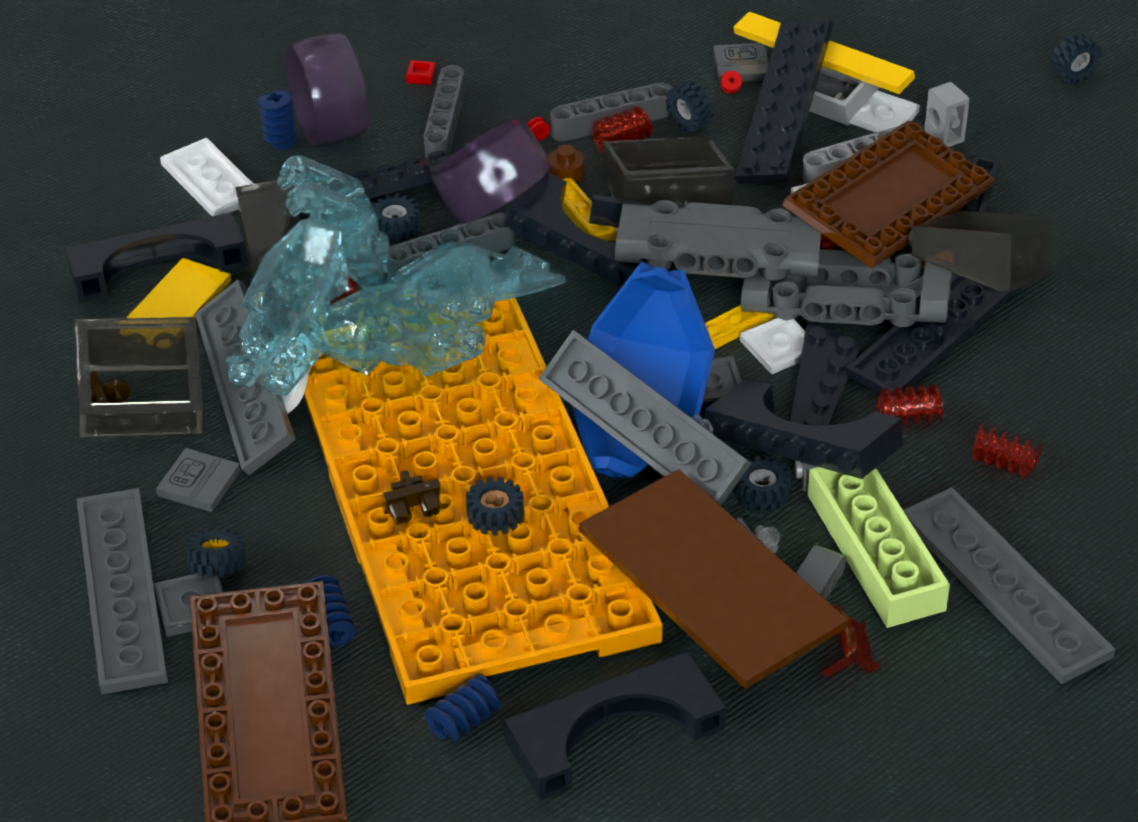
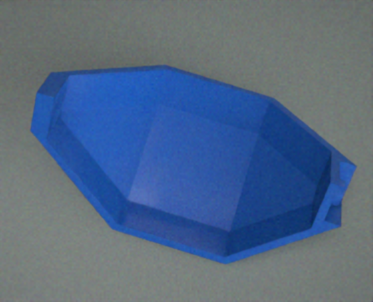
(662, 340)

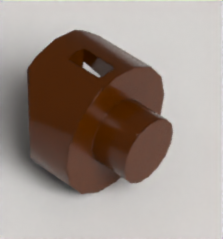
(567, 163)

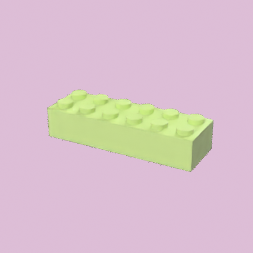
(879, 545)

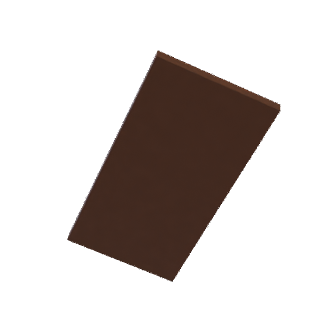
(886, 190)
(713, 578)
(267, 706)

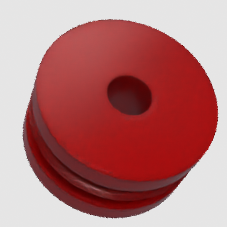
(727, 78)
(539, 128)

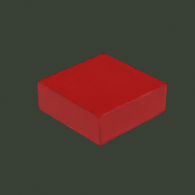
(421, 72)

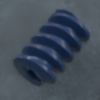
(278, 119)
(338, 619)
(463, 708)

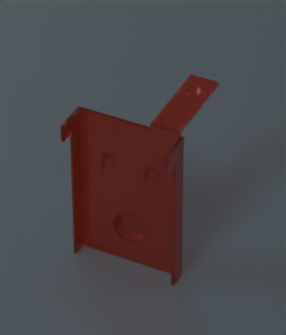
(855, 648)

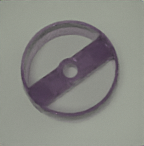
(327, 88)
(490, 170)

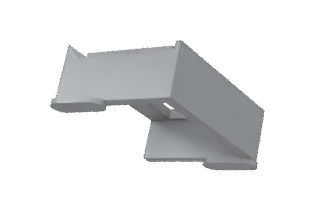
(842, 110)

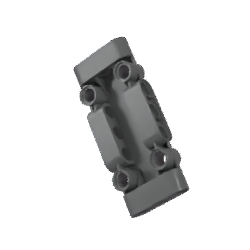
(730, 232)
(855, 293)

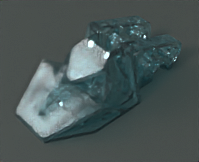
(339, 201)
(467, 263)
(290, 307)
(407, 327)

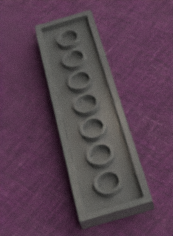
(253, 414)
(642, 417)
(1009, 586)
(121, 592)

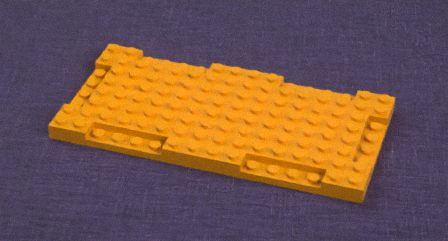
(441, 588)

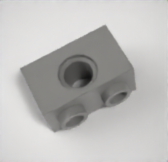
(947, 113)

